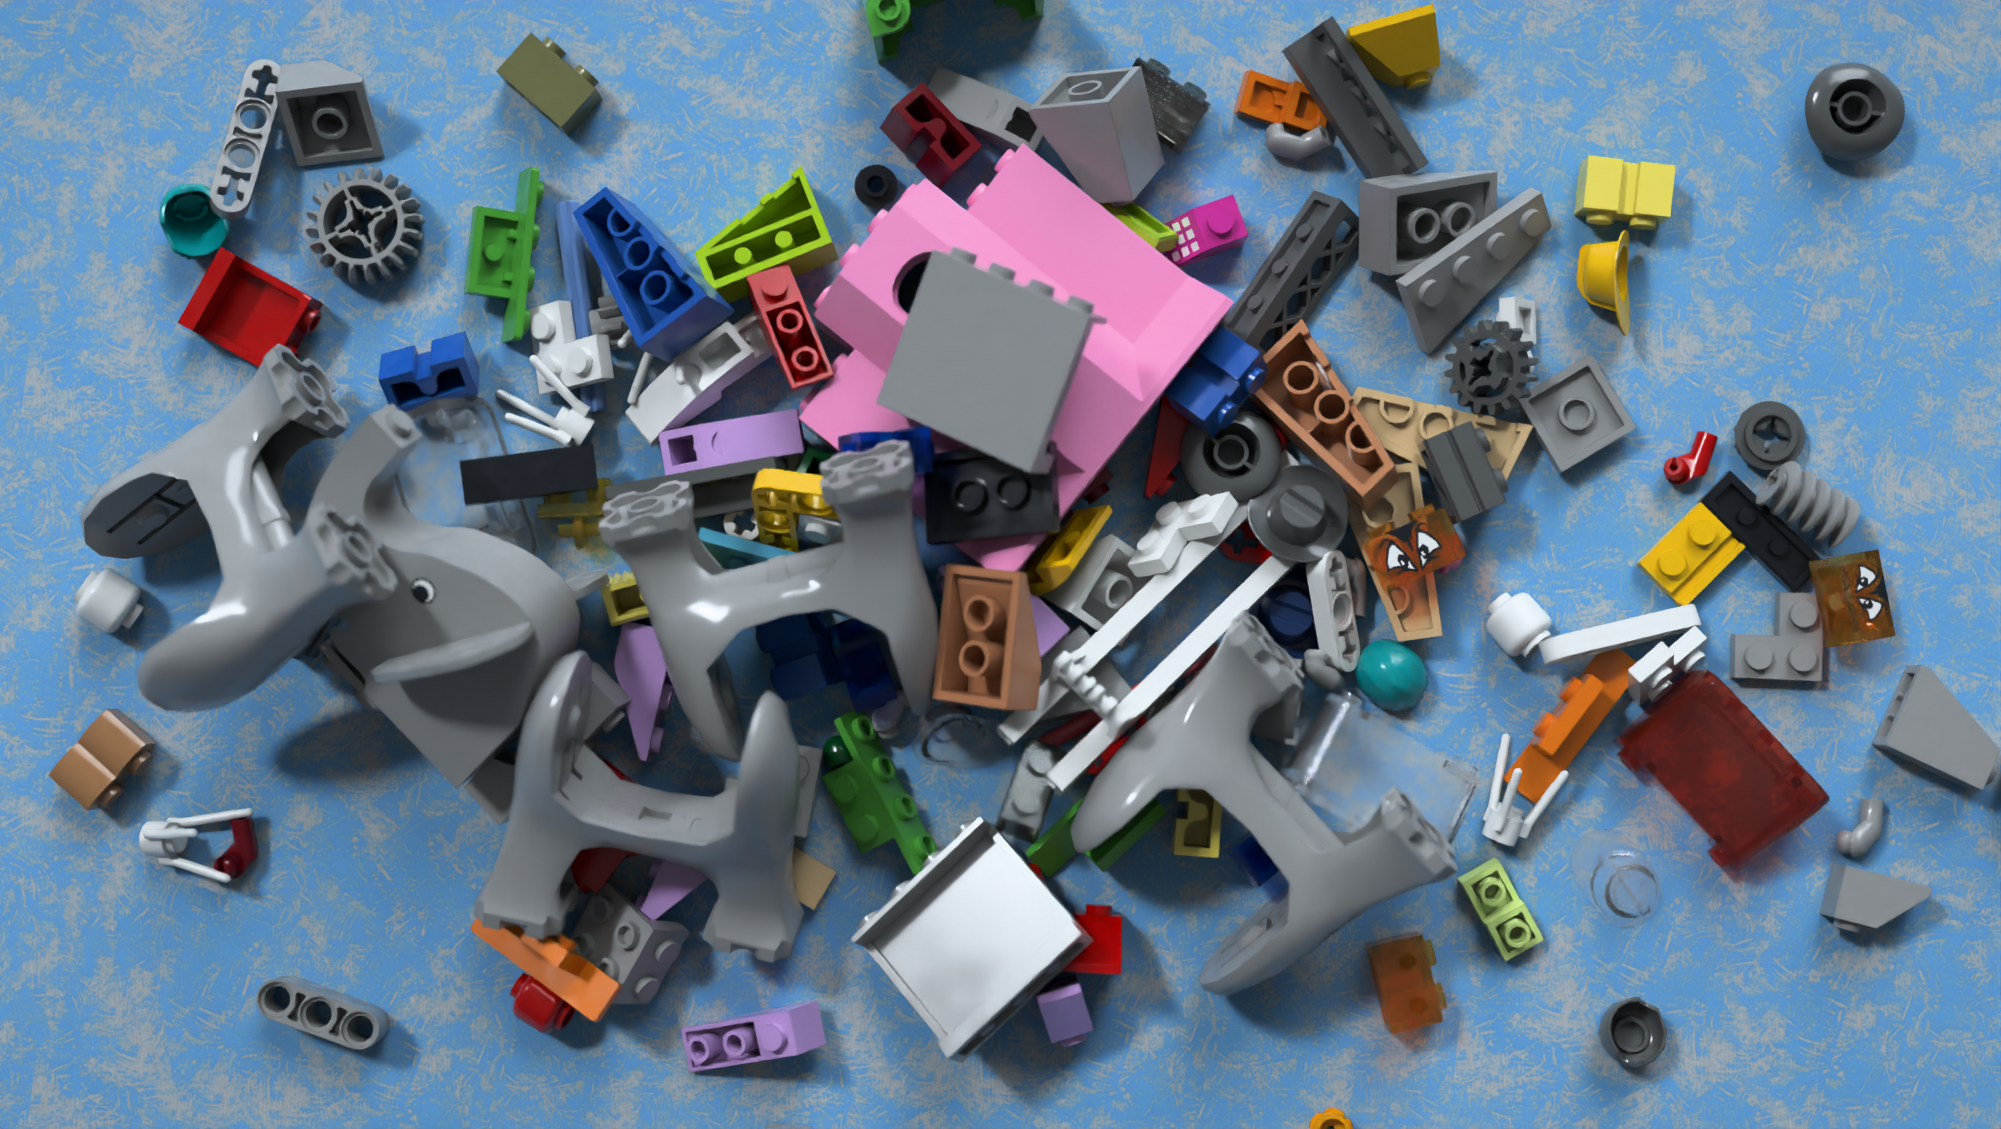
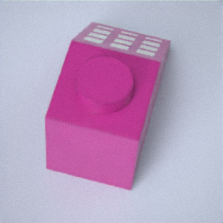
(1206, 231)

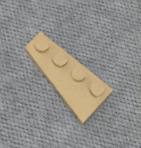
(1404, 423)
(1413, 605)

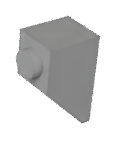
(1867, 898)

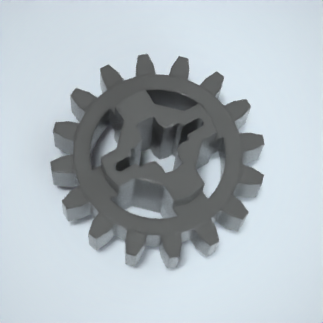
(1491, 367)

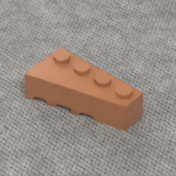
(1321, 419)

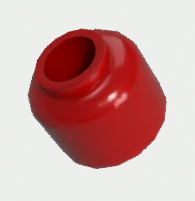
(539, 1005)

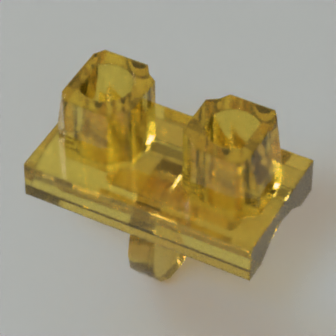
(561, 508)

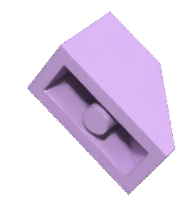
(1065, 1011)

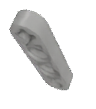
(244, 138)

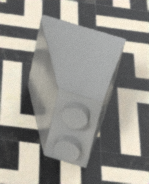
(1102, 131)

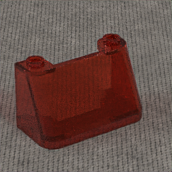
(1721, 768)

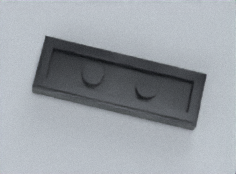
(529, 475)
(1763, 533)

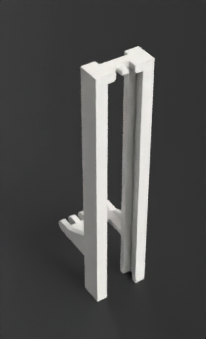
(1071, 668)

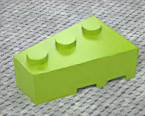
(775, 232)

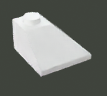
(1099, 584)

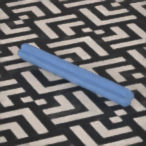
(578, 290)

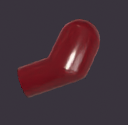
(242, 851)

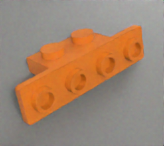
(1572, 722)
(556, 967)

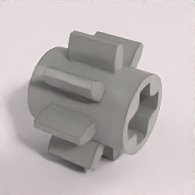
(608, 321)

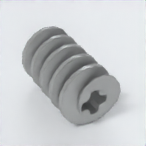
(1810, 500)

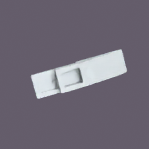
(709, 368)

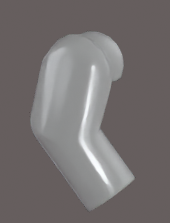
(1294, 147)
(1866, 833)

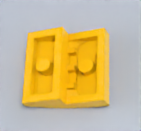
(1064, 549)

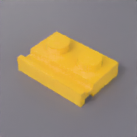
(1690, 555)

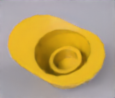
(1604, 278)

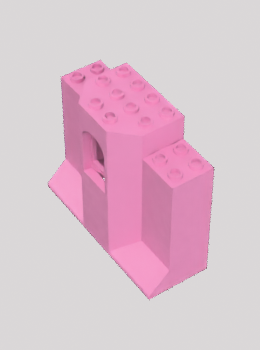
(1048, 233)

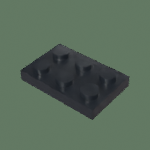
(987, 499)

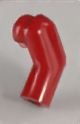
(1693, 464)

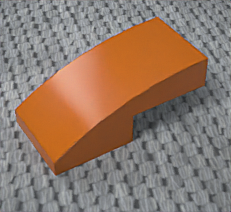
(1278, 101)

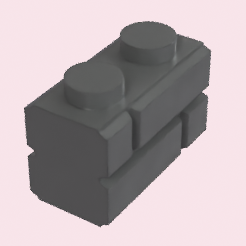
(1463, 471)

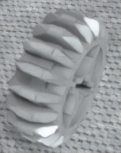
(349, 232)

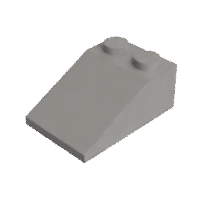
(1419, 214)

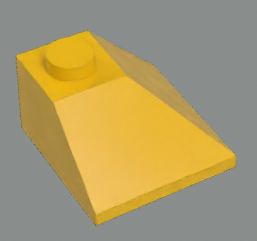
(1399, 47)

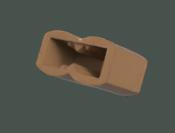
(103, 760)

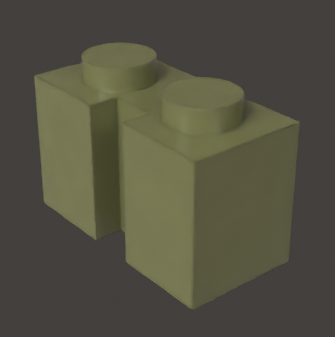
(550, 83)

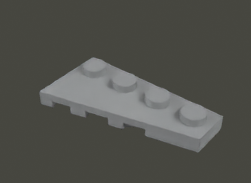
(1464, 271)

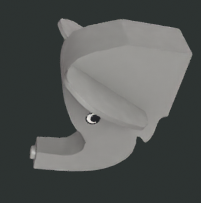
(468, 622)

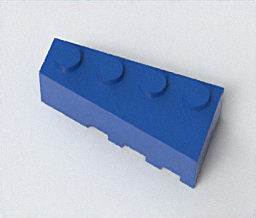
(651, 281)

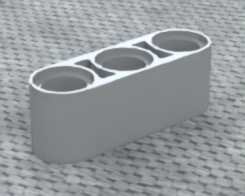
(302, 1014)

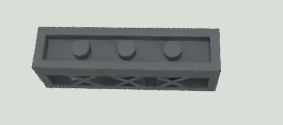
(1353, 103)
(1289, 271)
(715, 489)

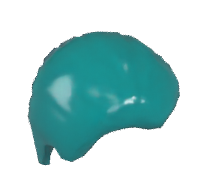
(191, 223)
(1391, 675)

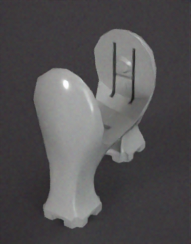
(274, 584)
(699, 607)
(1206, 745)
(575, 802)

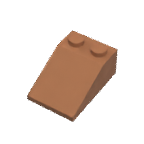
(987, 640)

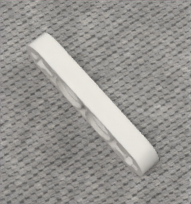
(1619, 634)

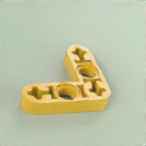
(779, 499)

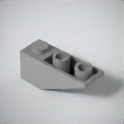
(987, 111)

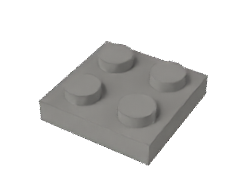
(1575, 413)

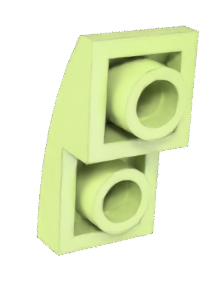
(1500, 909)

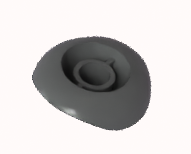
(1853, 111)
(1235, 460)
(1300, 513)

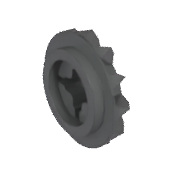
(1784, 424)

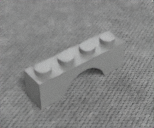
(495, 781)

